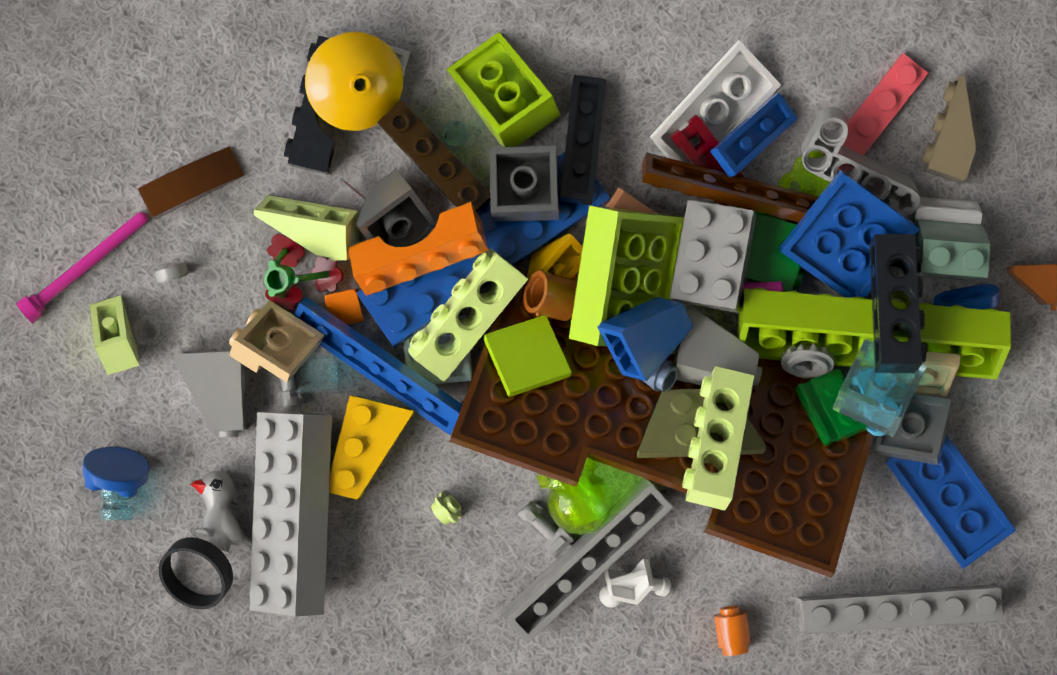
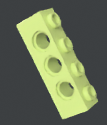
(465, 332)
(734, 391)

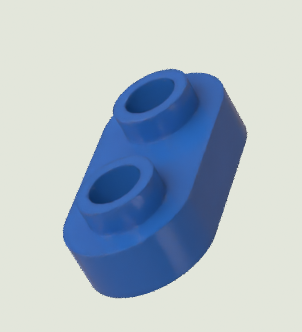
(973, 297)

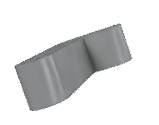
(864, 168)

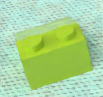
(504, 91)

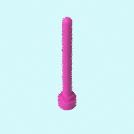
(35, 304)

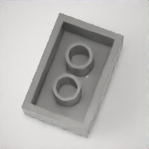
(713, 256)

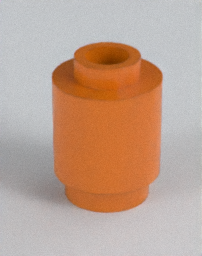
(732, 630)

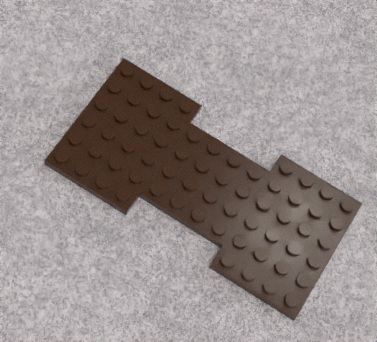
(784, 501)

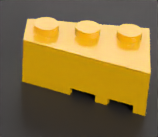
(363, 444)

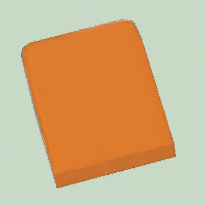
(345, 306)

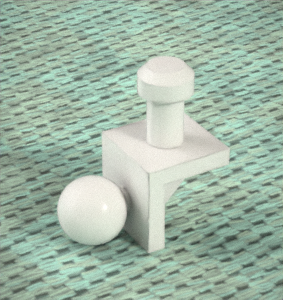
(632, 586)

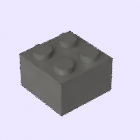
(524, 183)

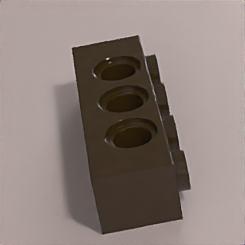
(433, 157)

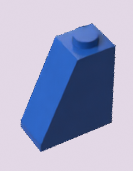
(645, 335)

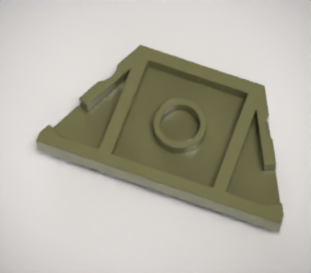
(673, 427)

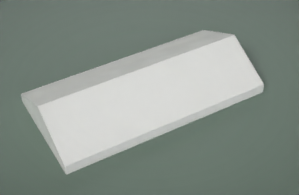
(720, 99)

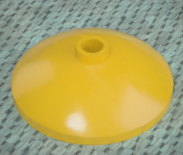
(337, 67)

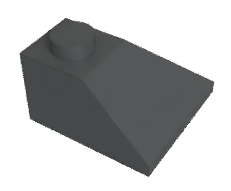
(394, 213)

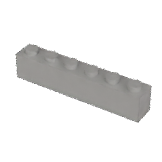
(586, 560)
(900, 609)

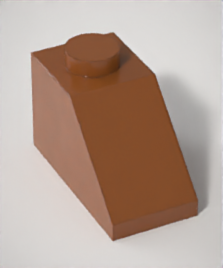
(1038, 281)

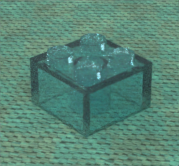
(876, 397)

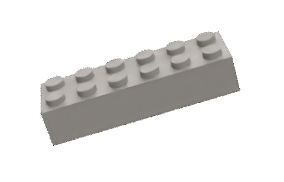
(290, 513)

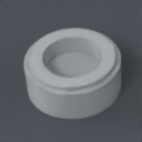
(171, 273)

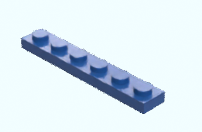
(381, 367)

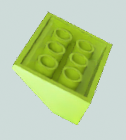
(622, 264)

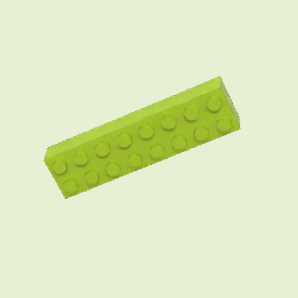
(778, 320)

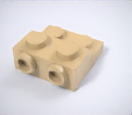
(274, 341)

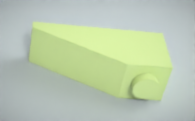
(316, 227)

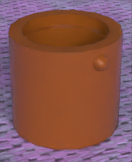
(550, 295)

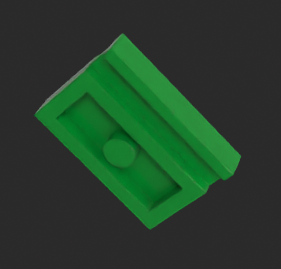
(818, 400)

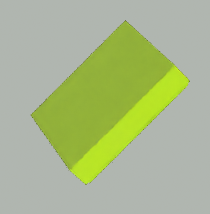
(527, 355)

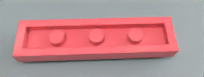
(882, 105)

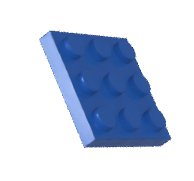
(837, 234)

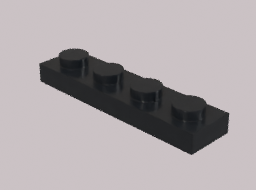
(582, 140)

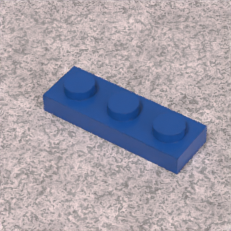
(754, 135)

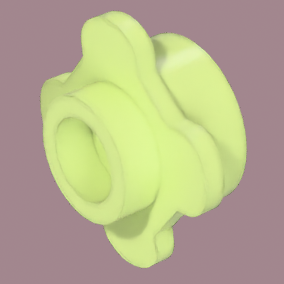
(446, 508)

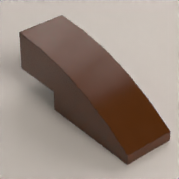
(190, 182)

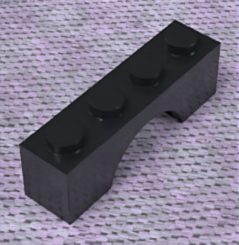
(310, 146)

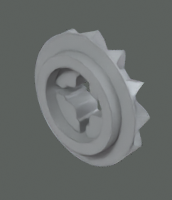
(807, 361)

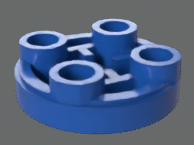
(115, 470)

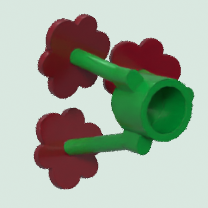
(282, 279)

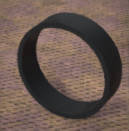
(178, 590)

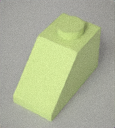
(113, 335)

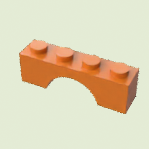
(454, 239)

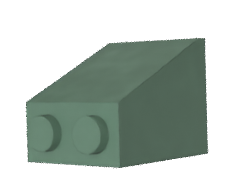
(952, 250)

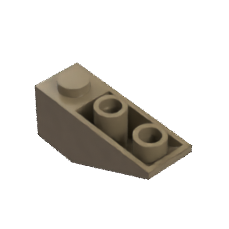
(954, 139)

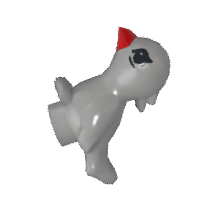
(220, 523)

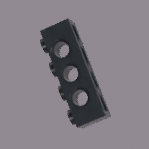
(889, 353)

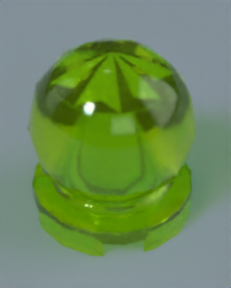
(582, 507)

